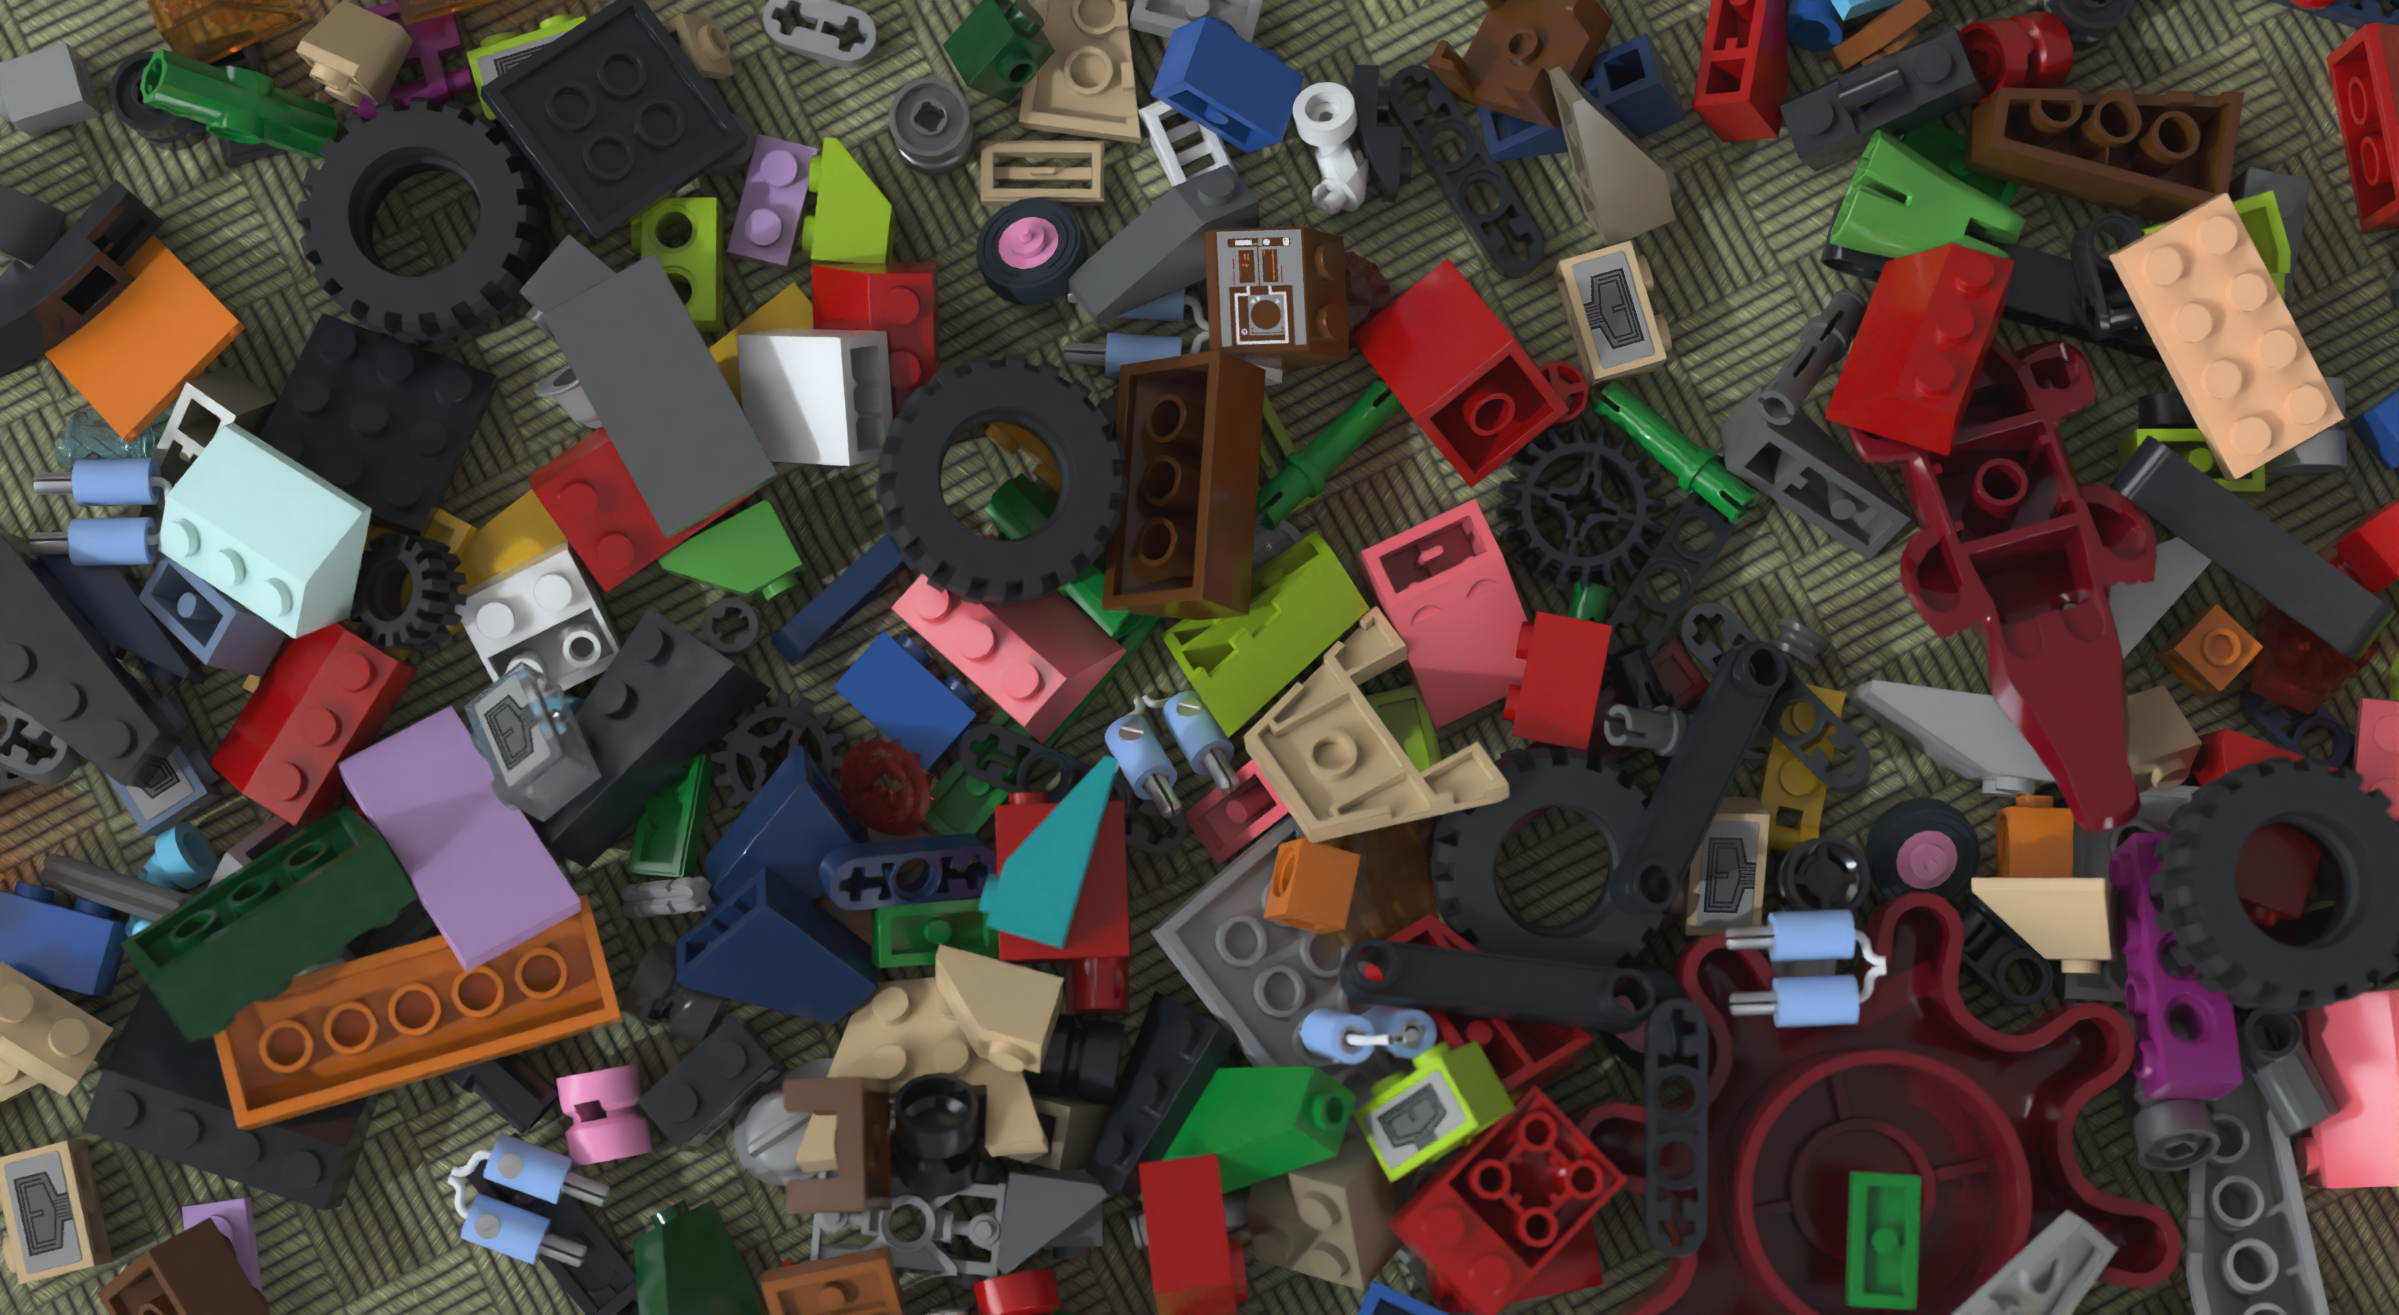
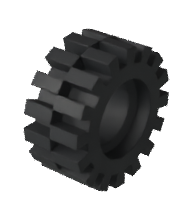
(432, 595)

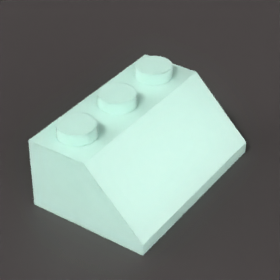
(267, 532)

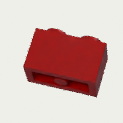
(1559, 680)

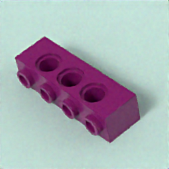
(2167, 1064)

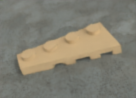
(1089, 78)

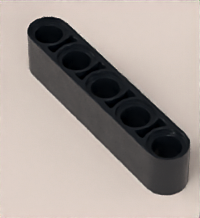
(2252, 548)

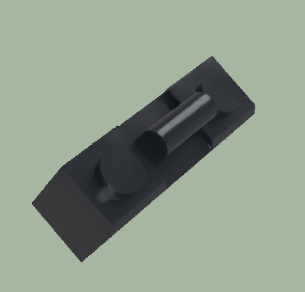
(1885, 95)

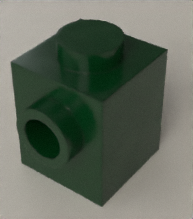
(999, 47)

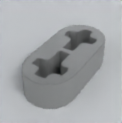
(818, 44)

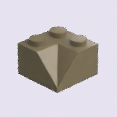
(1327, 1217)

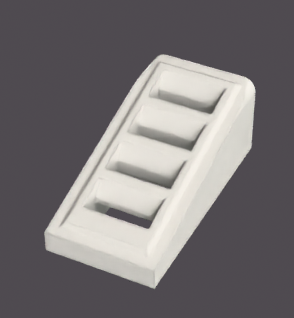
(1161, 142)

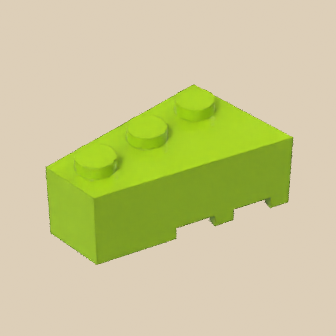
(1295, 613)

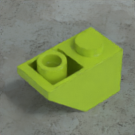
(851, 213)

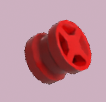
(1566, 381)

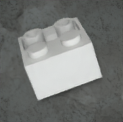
(541, 616)

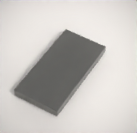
(660, 395)

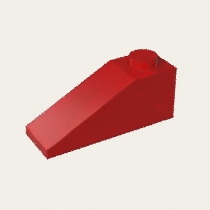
(1743, 69)

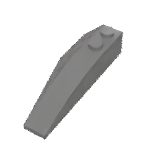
(2248, 1215)

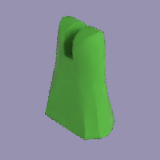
(1911, 206)

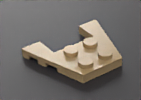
(1340, 762)
(913, 1033)

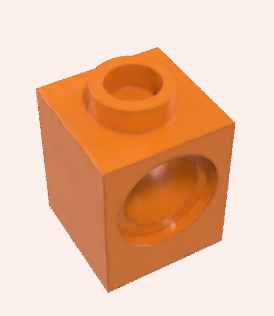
(2208, 651)
(2034, 839)
(1312, 885)

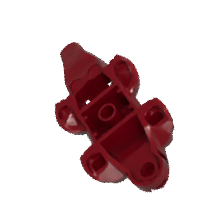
(2012, 544)

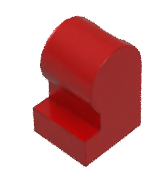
(1097, 986)

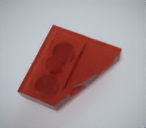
(2297, 665)

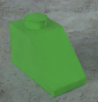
(741, 556)

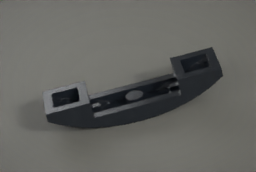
(606, 1277)

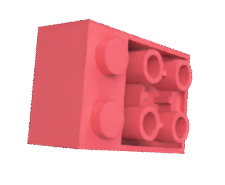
(1452, 608)

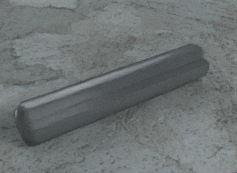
(110, 887)

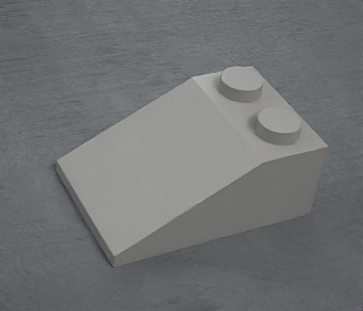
(1958, 732)

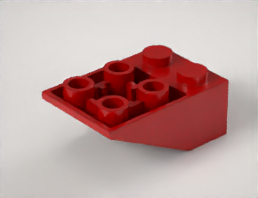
(1507, 1203)

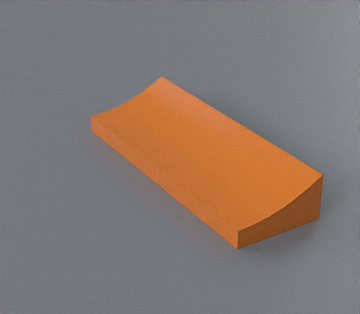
(411, 1019)

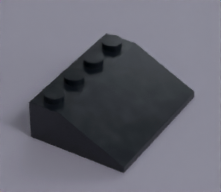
(176, 1105)

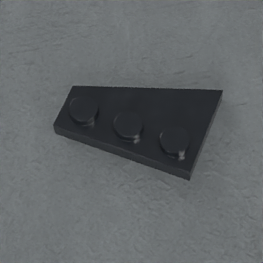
(1157, 1092)

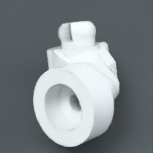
(1326, 119)

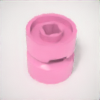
(611, 1138)

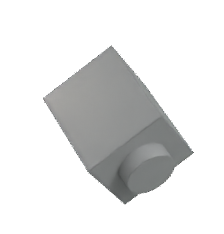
(47, 90)

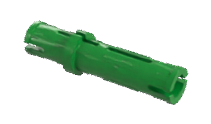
(1695, 467)
(1305, 471)

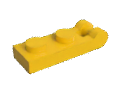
(1788, 782)

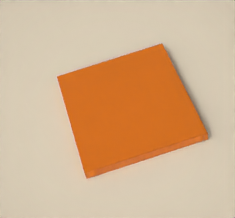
(146, 341)

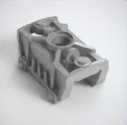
(924, 1254)

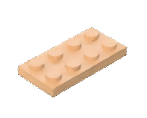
(2226, 337)

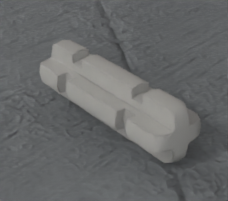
(666, 897)

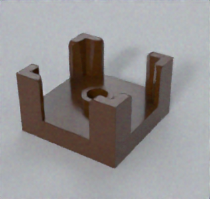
(1515, 51)
(859, 1144)

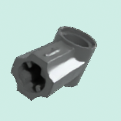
(2285, 1076)

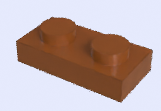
(1881, 35)
(836, 1286)

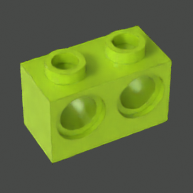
(696, 262)

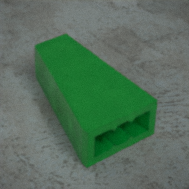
(1265, 1122)

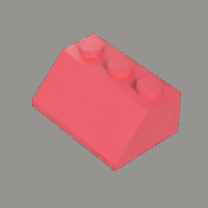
(1025, 657)
(2358, 1061)

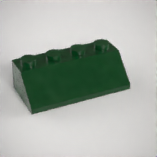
(270, 922)

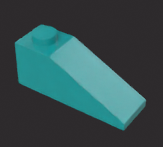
(1047, 871)

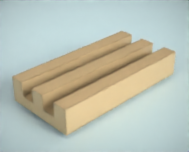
(1042, 149)

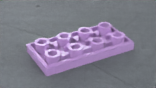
(456, 842)

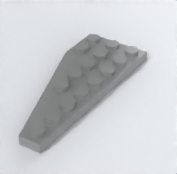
(1268, 978)

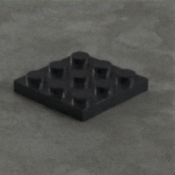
(613, 117)
(379, 420)

